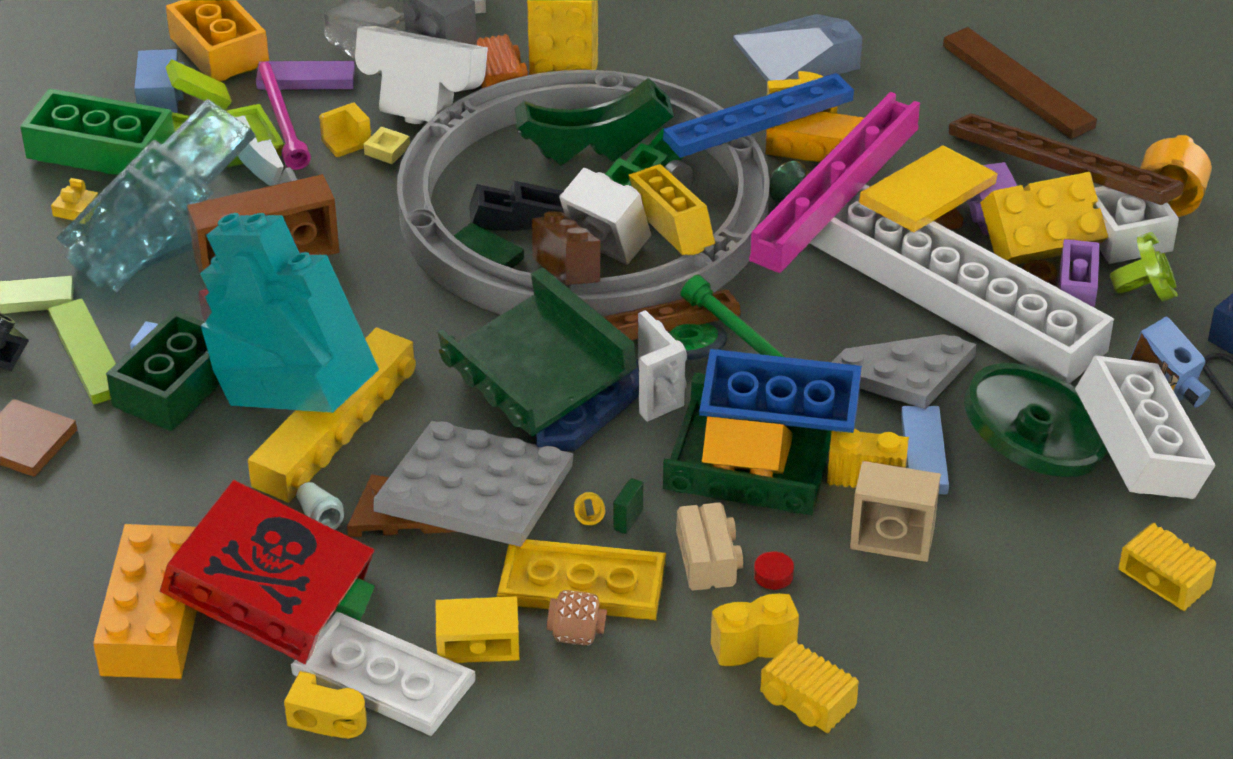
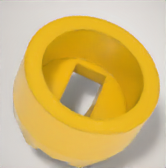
(580, 508)

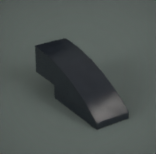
(514, 208)

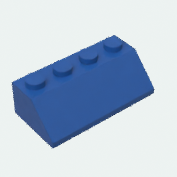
(781, 390)

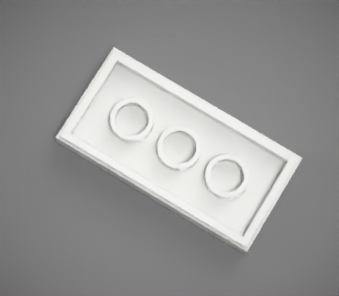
(388, 672)

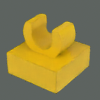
(72, 200)

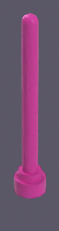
(295, 151)

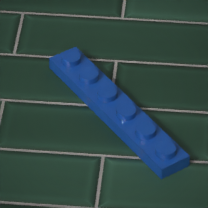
(758, 115)

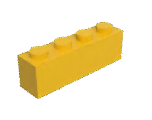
(673, 210)

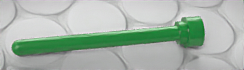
(698, 292)

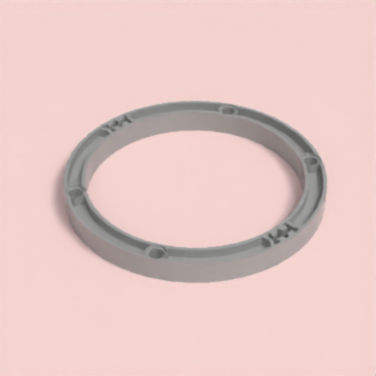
(502, 287)

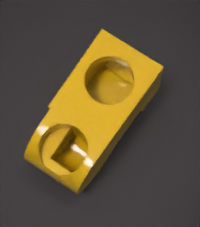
(324, 708)

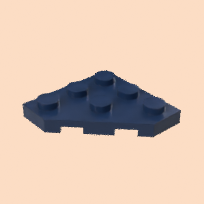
(588, 418)

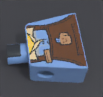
(1176, 357)

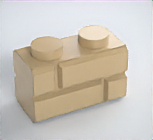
(707, 546)

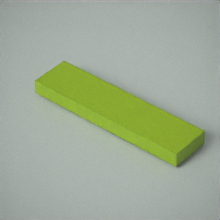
(84, 347)

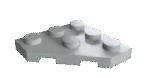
(910, 368)

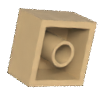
(894, 511)

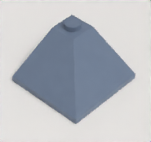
(804, 44)

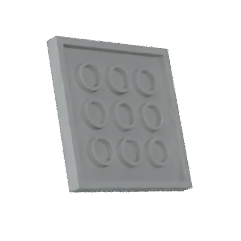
(474, 483)

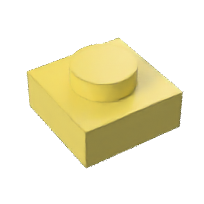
(386, 145)

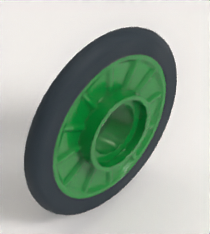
(700, 338)

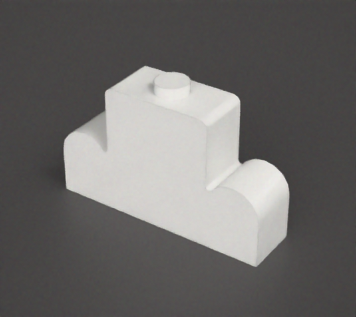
(418, 70)

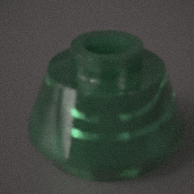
(786, 179)

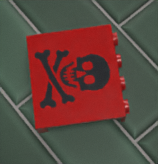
(265, 570)

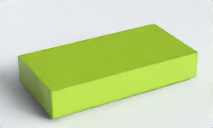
(197, 84)

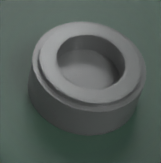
(681, 171)

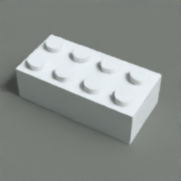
(1144, 427)

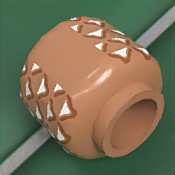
(576, 617)

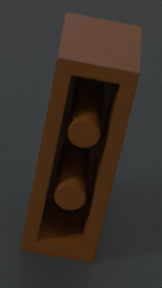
(565, 249)

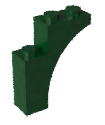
(607, 127)

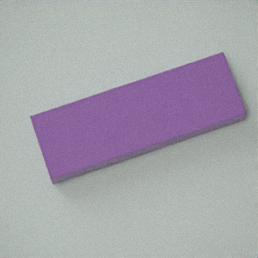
(311, 75)

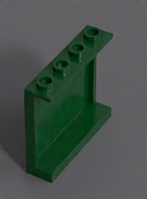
(792, 491)

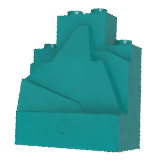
(279, 321)

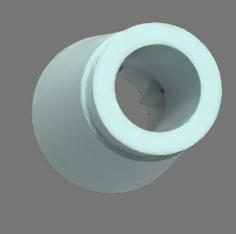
(320, 505)

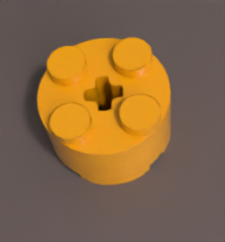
(1182, 161)

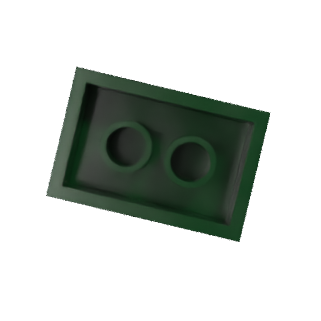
(164, 373)

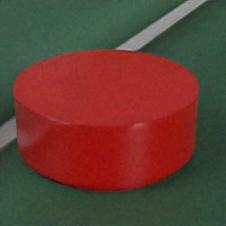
(773, 570)

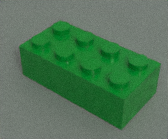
(92, 131)

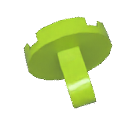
(1151, 268)

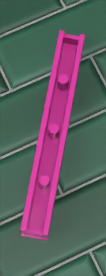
(833, 183)

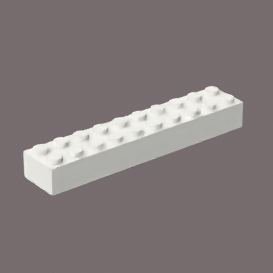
(971, 289)

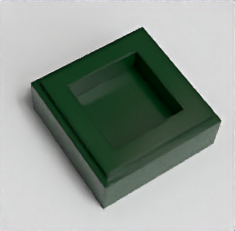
(628, 505)

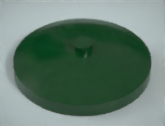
(1033, 420)

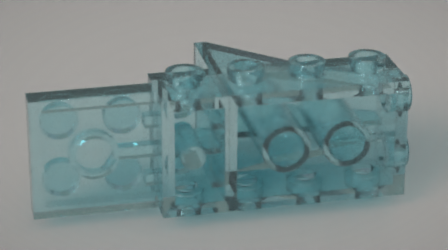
(144, 209)

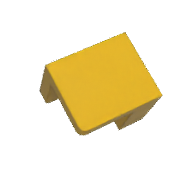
(344, 129)

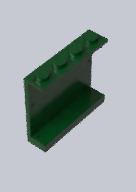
(541, 355)

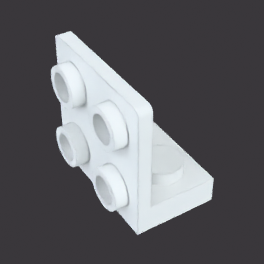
(660, 369)

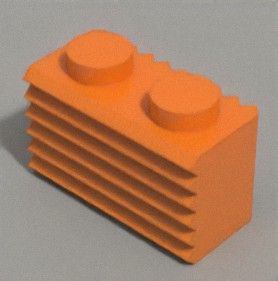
(502, 60)

